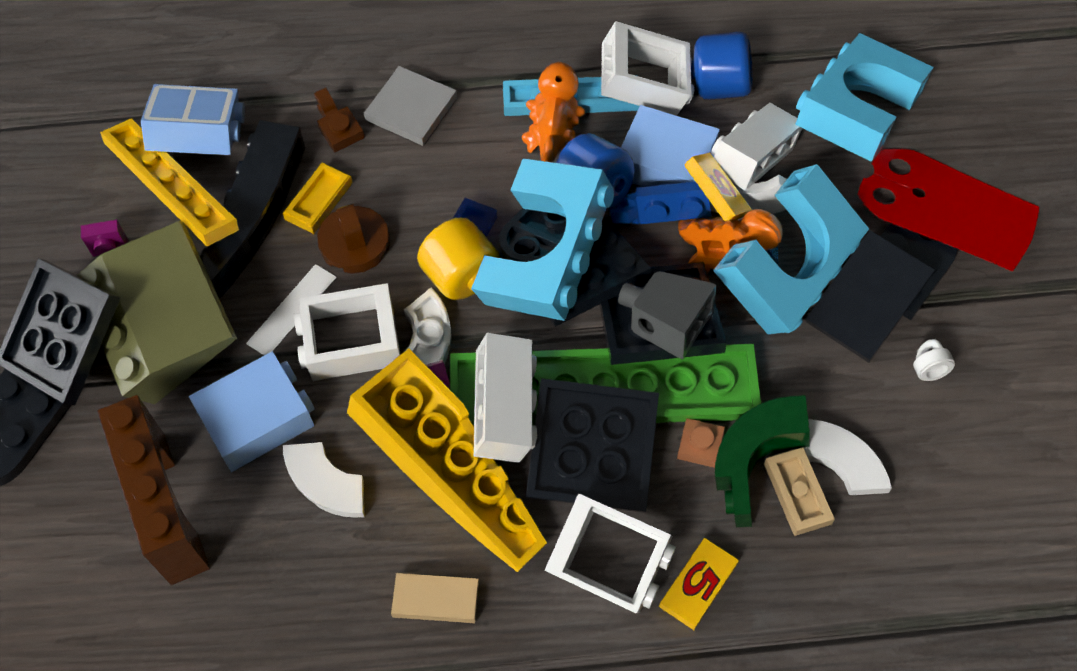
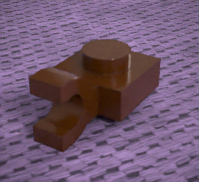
(337, 125)

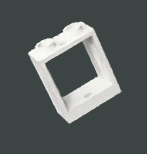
(653, 48)
(354, 359)
(572, 536)

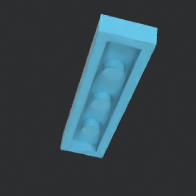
(588, 95)

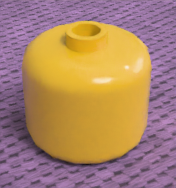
(453, 256)

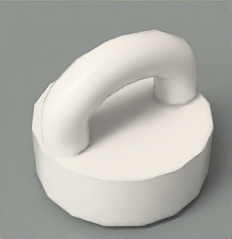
(933, 363)

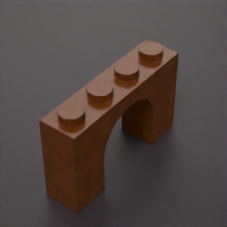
(141, 461)

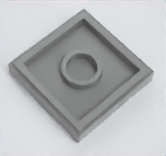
(410, 105)

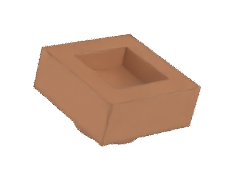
(700, 442)

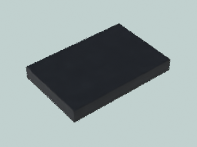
(869, 296)

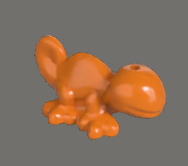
(553, 111)
(716, 237)

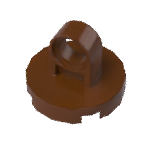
(353, 238)

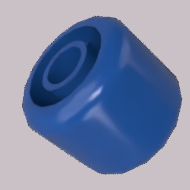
(722, 66)
(597, 153)

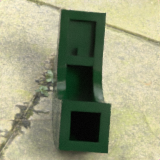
(761, 430)

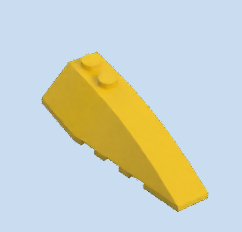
(433, 443)

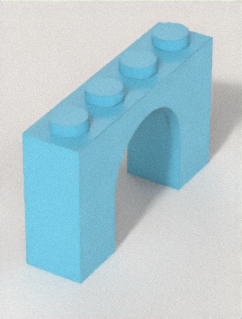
(844, 118)
(830, 234)
(550, 283)

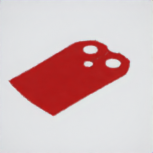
(954, 208)

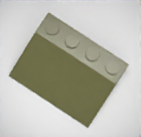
(165, 315)

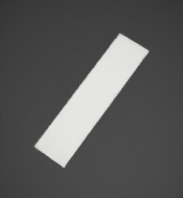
(282, 319)

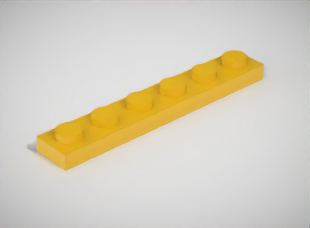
(171, 184)

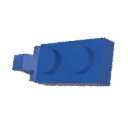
(662, 204)

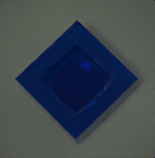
(479, 214)

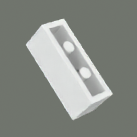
(756, 145)
(504, 398)

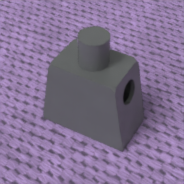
(669, 310)

